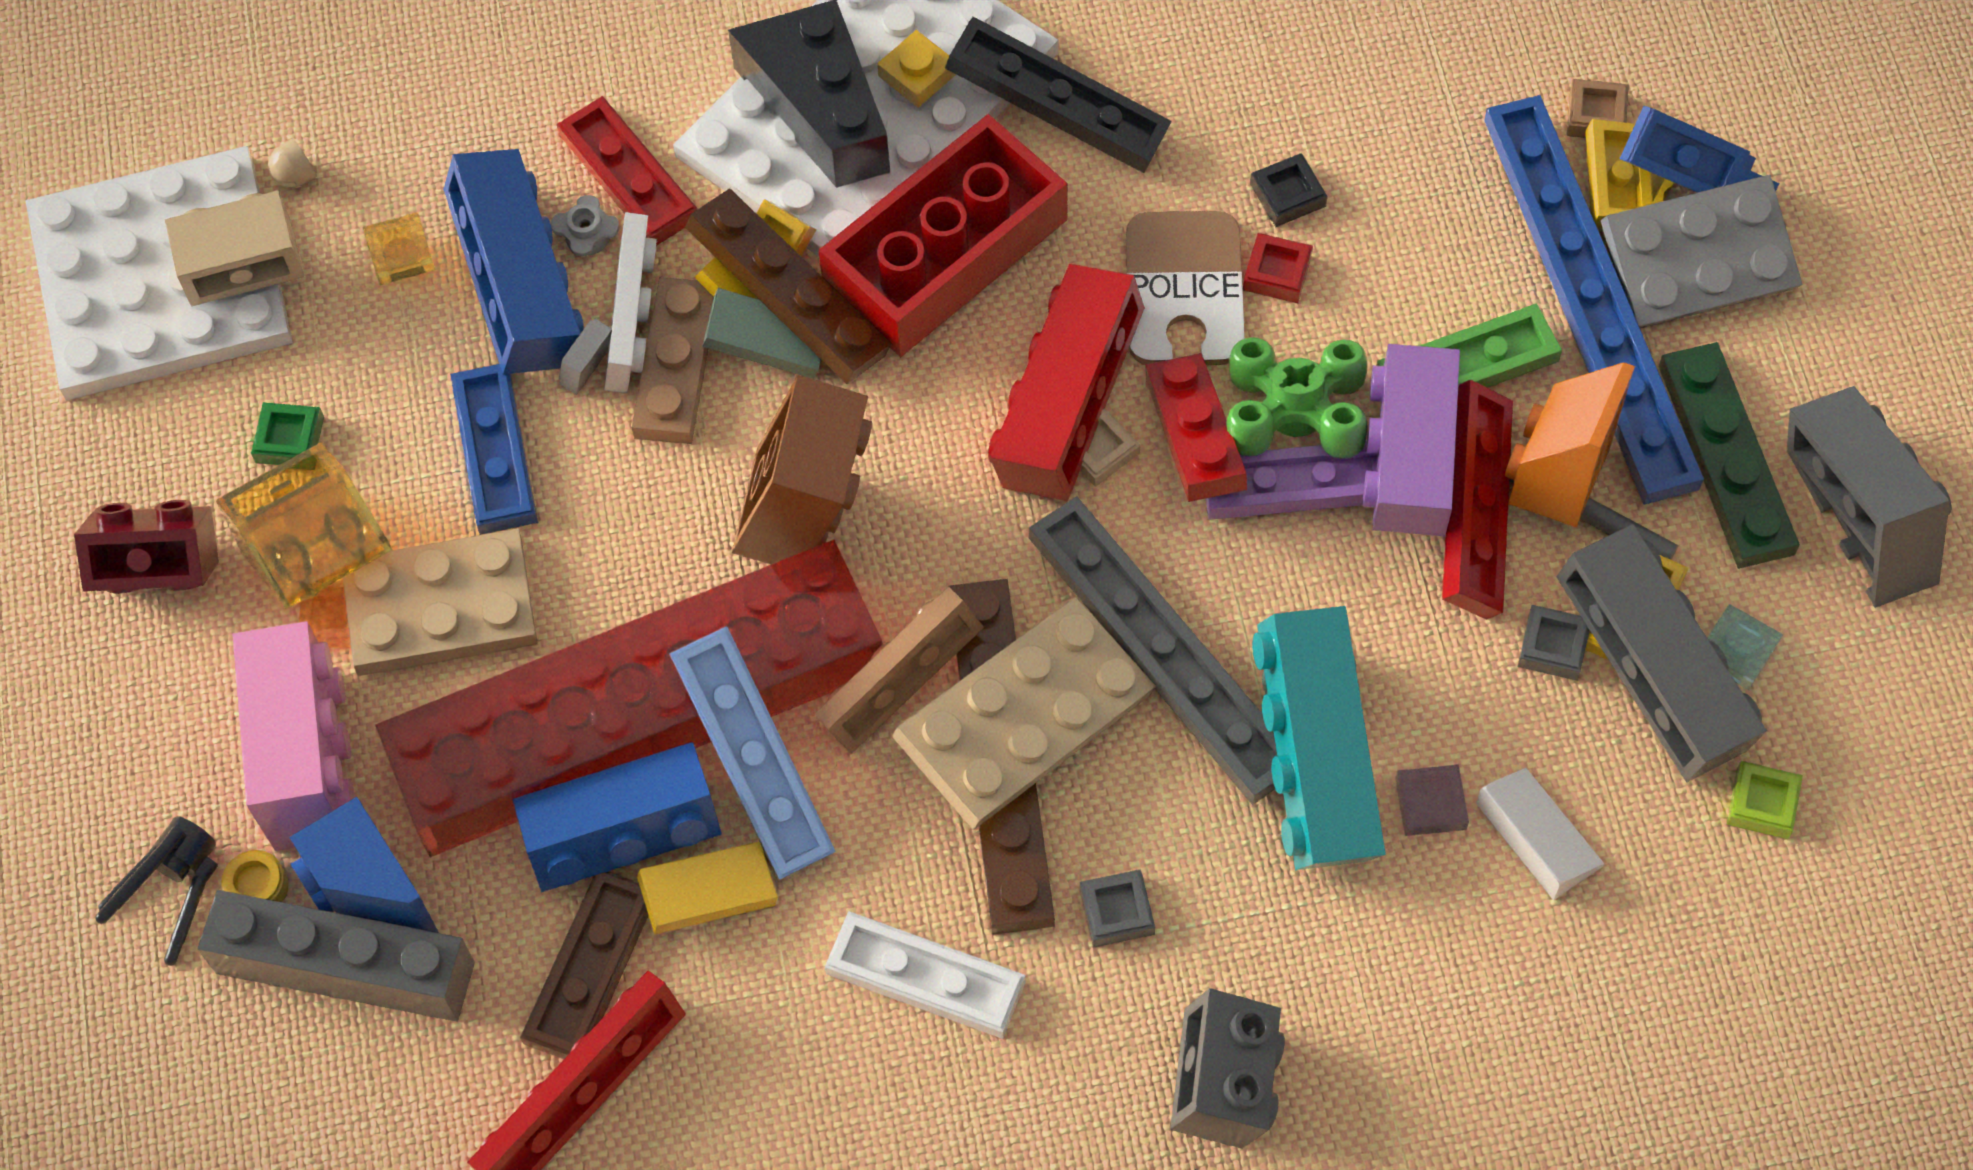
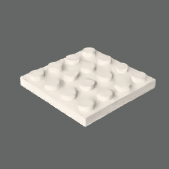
(114, 283)

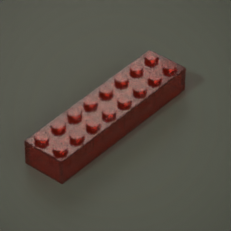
(622, 695)

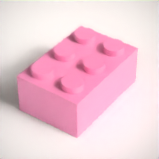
(290, 729)

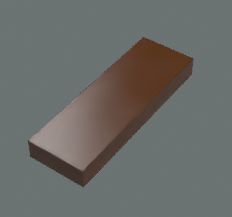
(587, 965)

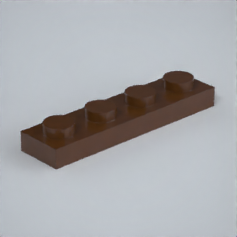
(788, 285)

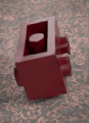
(146, 547)

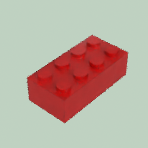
(945, 233)

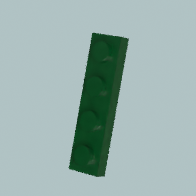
(1728, 455)

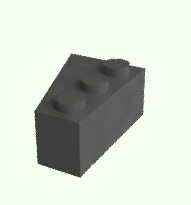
(1875, 489)

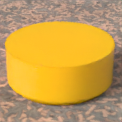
(256, 875)

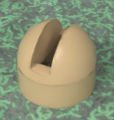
(290, 165)

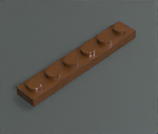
(1013, 836)

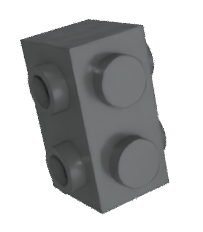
(1227, 1069)

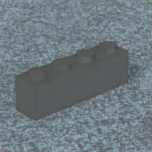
(1661, 652)
(337, 955)

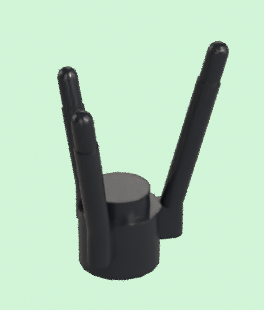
(177, 853)

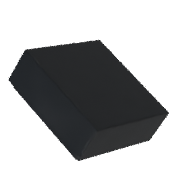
(1288, 190)

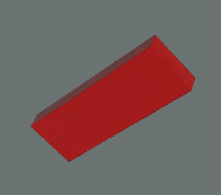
(626, 168)

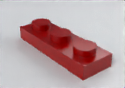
(1195, 427)

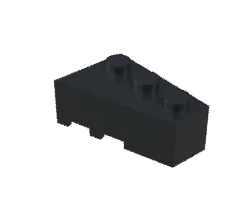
(817, 86)

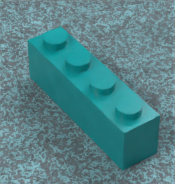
(1318, 738)

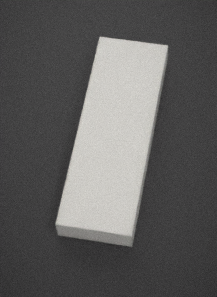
(925, 974)

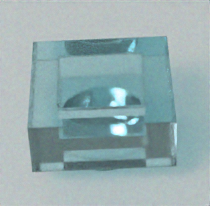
(1745, 644)

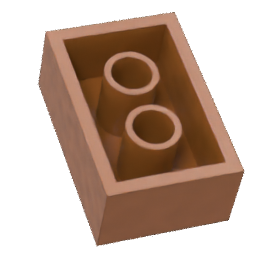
(803, 472)

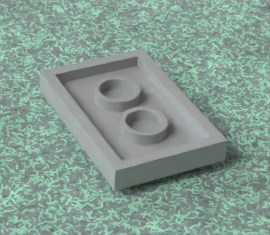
(1702, 251)

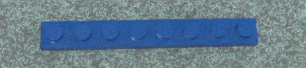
(1592, 295)

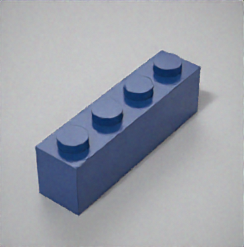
(512, 260)

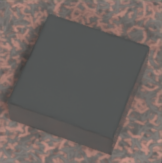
(1554, 643)
(1117, 908)

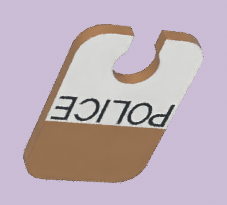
(1190, 272)

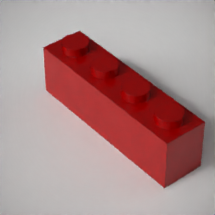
(1066, 382)

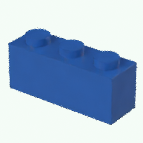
(616, 817)

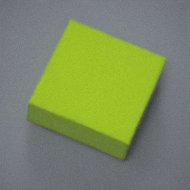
(1764, 800)

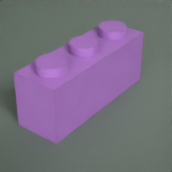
(1413, 439)

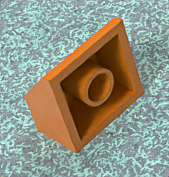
(1568, 444)

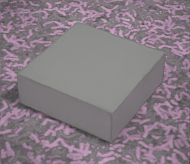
(584, 355)

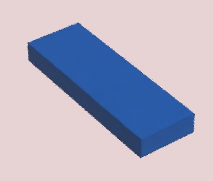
(493, 449)

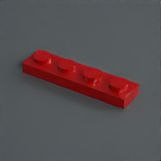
(1479, 502)
(583, 1079)

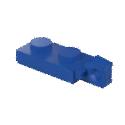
(1686, 153)

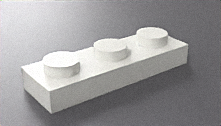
(630, 303)

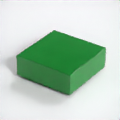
(285, 432)

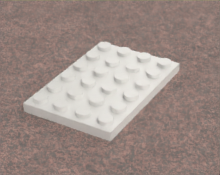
(756, 153)

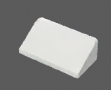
(1538, 832)

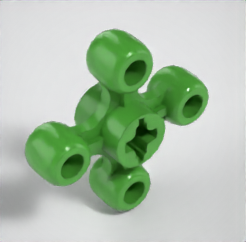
(1298, 397)

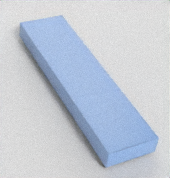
(752, 752)

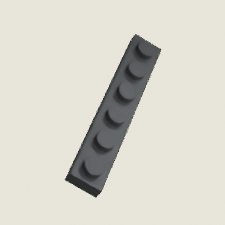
(1160, 645)

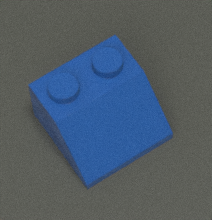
(355, 872)

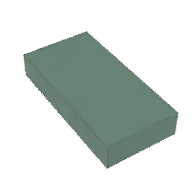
(753, 332)

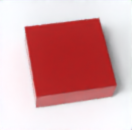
(1277, 268)

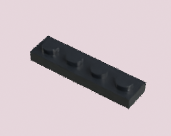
(1057, 94)

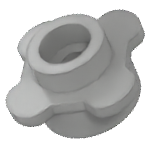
(588, 239)

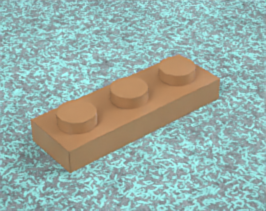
(673, 363)
(899, 669)

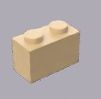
(234, 247)

